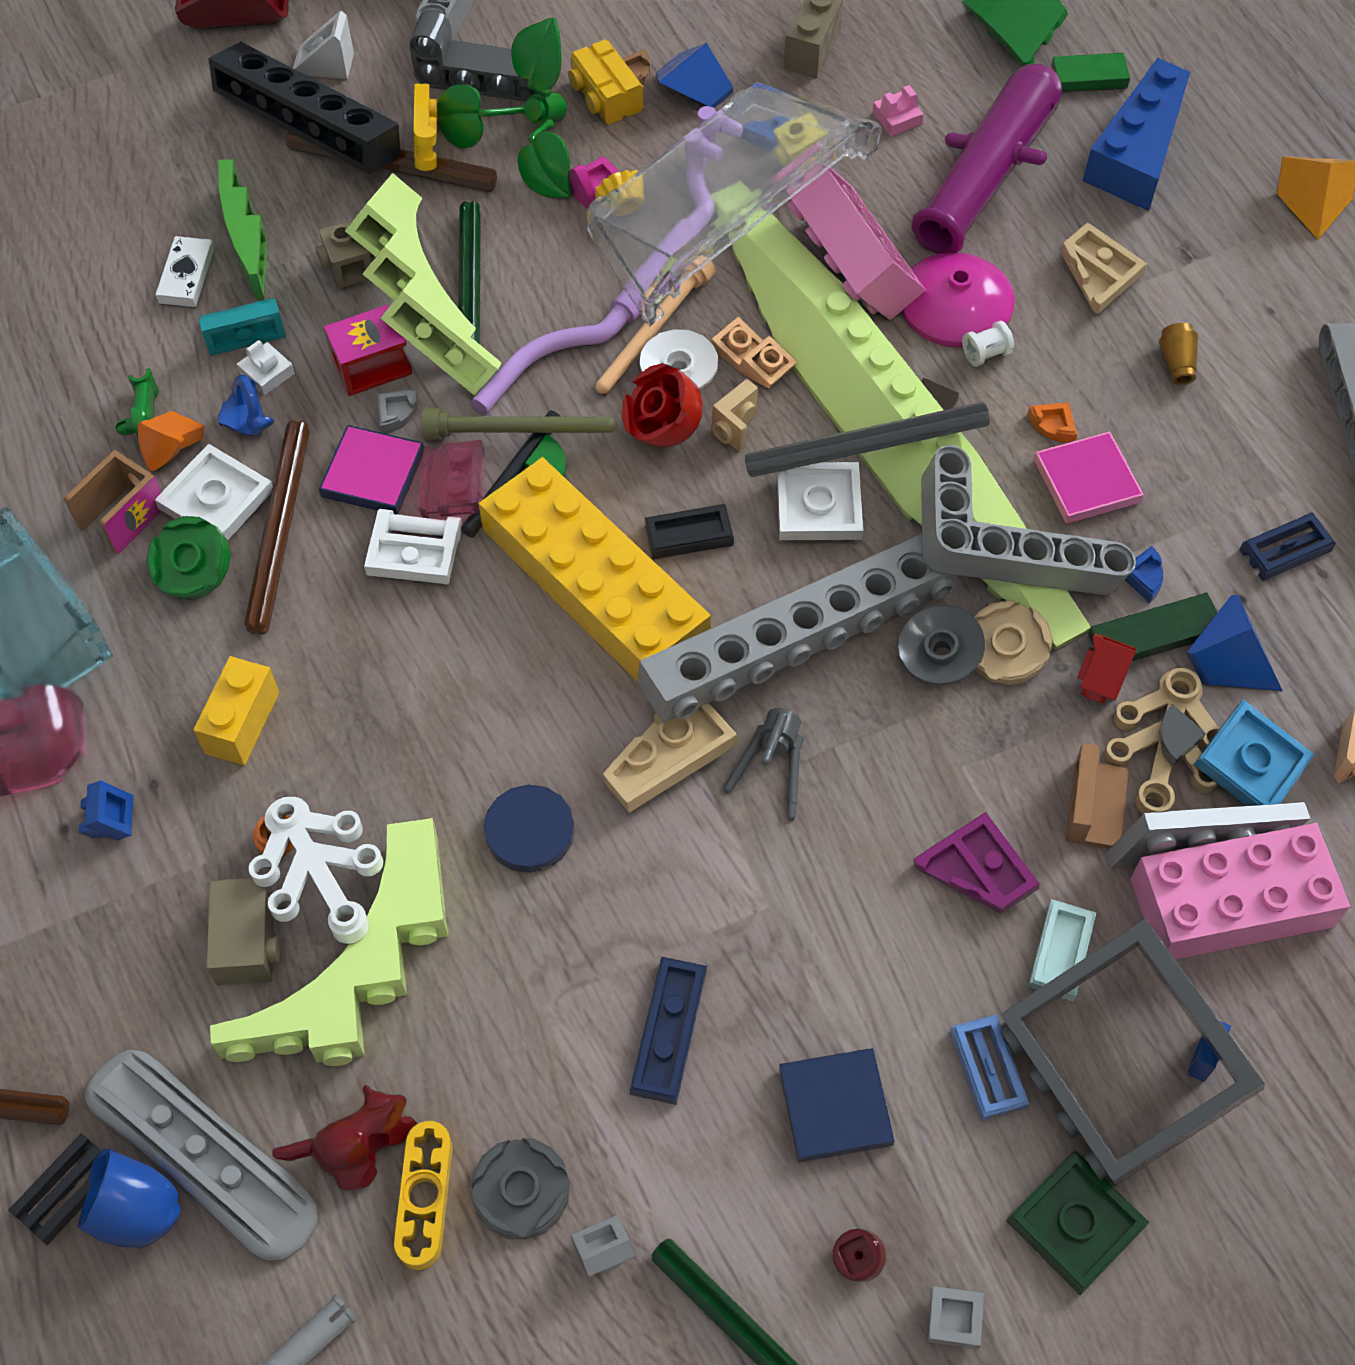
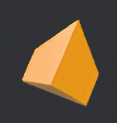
(1316, 189)

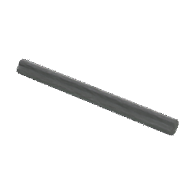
(867, 439)

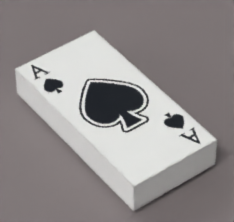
(185, 271)

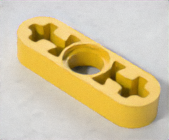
(432, 1232)

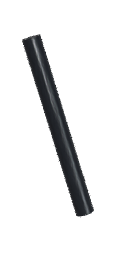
(516, 466)

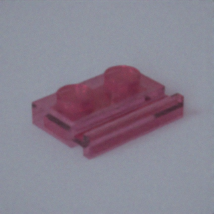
(452, 479)

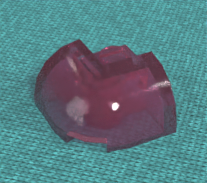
(39, 737)

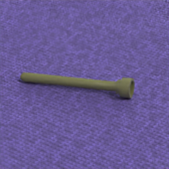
(441, 424)

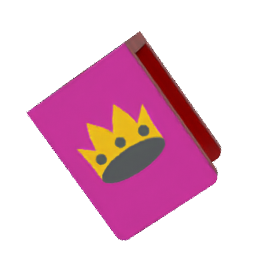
(367, 351)

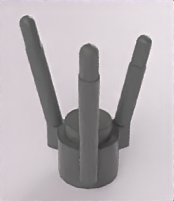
(777, 736)

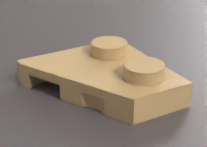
(1100, 266)

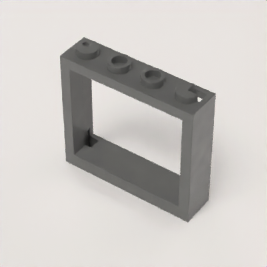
(1073, 1118)

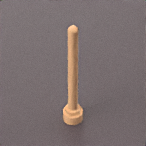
(645, 333)

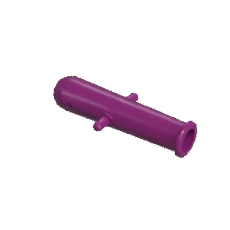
(989, 157)

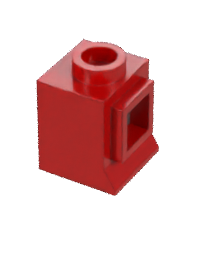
(1105, 668)

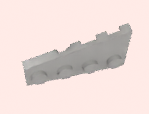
(1185, 829)

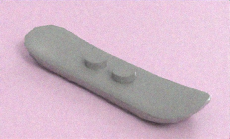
(203, 1154)

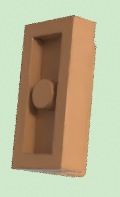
(1096, 800)

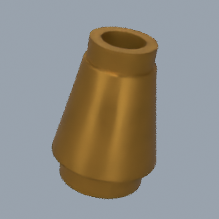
(1180, 352)

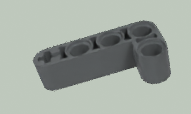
(448, 62)

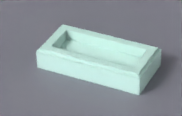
(1061, 944)

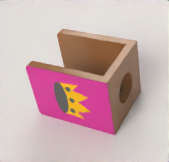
(104, 486)

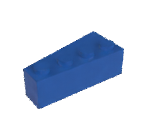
(1136, 141)

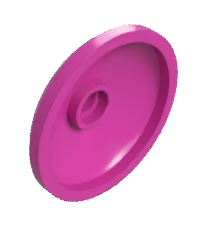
(959, 298)

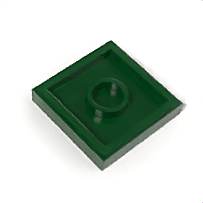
(1077, 1222)

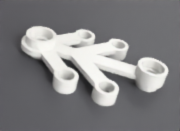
(313, 860)

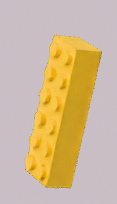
(590, 566)

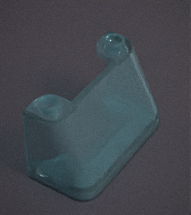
(43, 623)

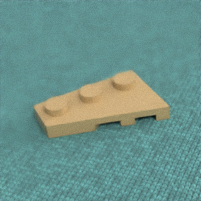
(667, 755)

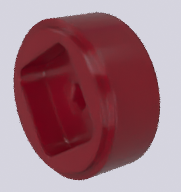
(859, 1255)

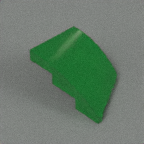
(1019, 23)

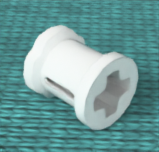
(988, 343)

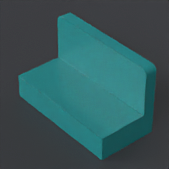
(242, 326)

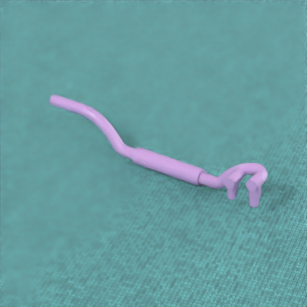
(621, 312)

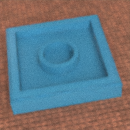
(1253, 758)

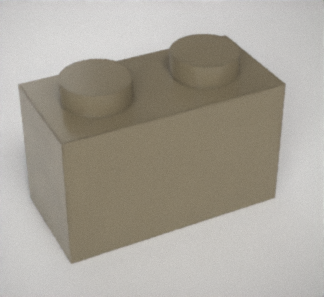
(812, 36)
(241, 932)

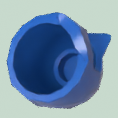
(127, 1202)

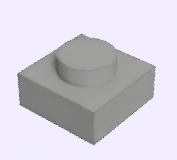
(603, 1246)
(955, 1317)

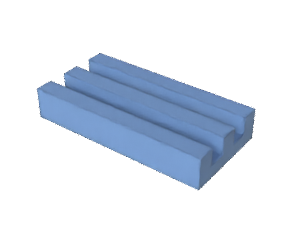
(971, 1072)

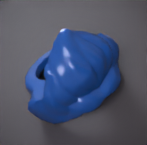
(242, 409)

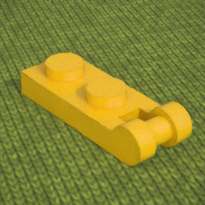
(424, 128)

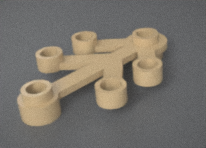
(1157, 785)

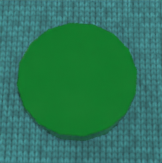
(188, 558)

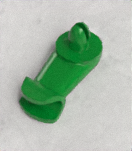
(143, 408)

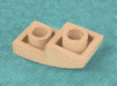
(750, 355)

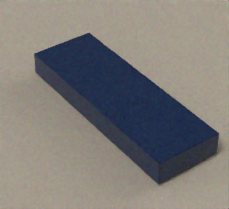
(668, 1030)

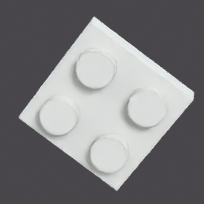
(215, 490)
(820, 502)

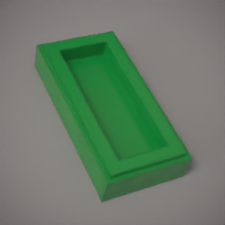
(1092, 71)

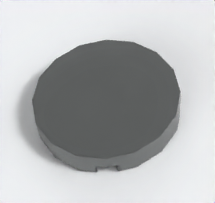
(520, 1188)

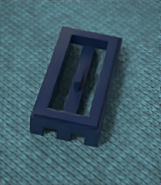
(1261, 560)

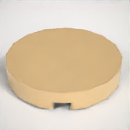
(1015, 642)

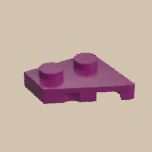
(980, 865)

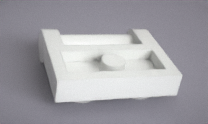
(413, 556)

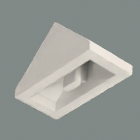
(327, 50)

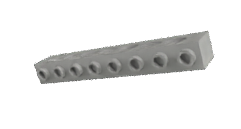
(778, 623)

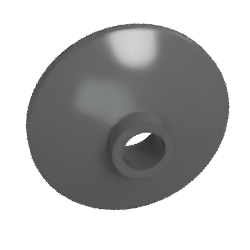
(939, 628)

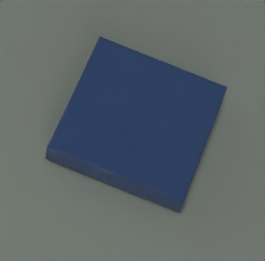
(836, 1105)

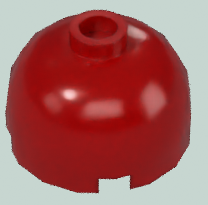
(662, 407)

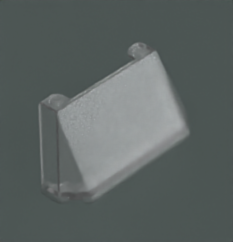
(718, 187)

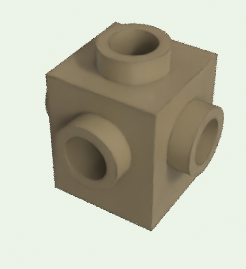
(341, 249)

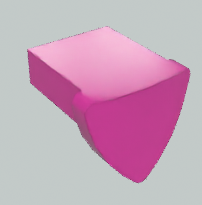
(586, 178)

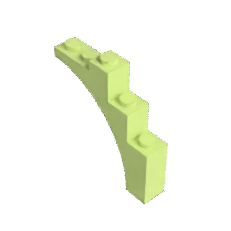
(370, 970)

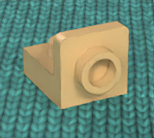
(733, 414)

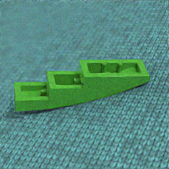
(243, 227)

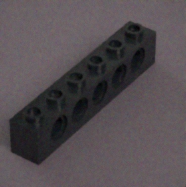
(305, 107)

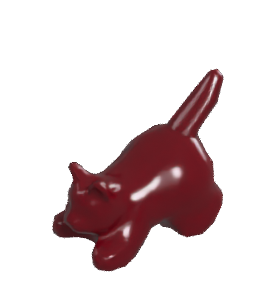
(349, 1145)

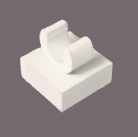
(265, 367)

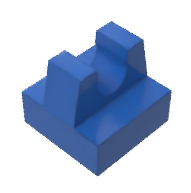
(106, 812)

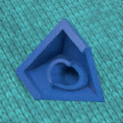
(697, 76)
(1232, 652)

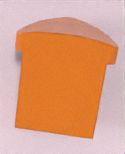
(165, 436)

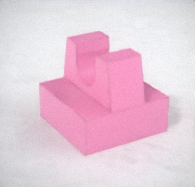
(898, 111)

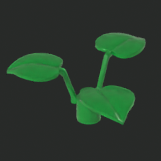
(538, 58)

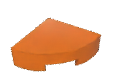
(1054, 421)

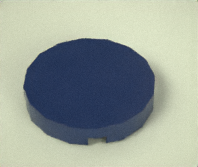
(529, 828)

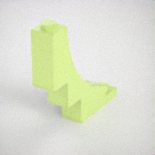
(420, 304)

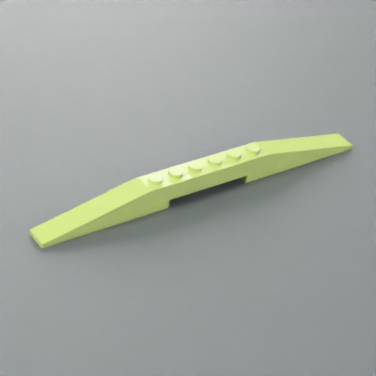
(866, 384)

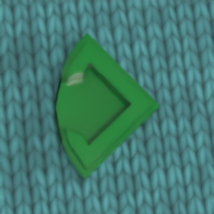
(551, 452)

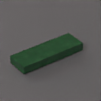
(1161, 626)

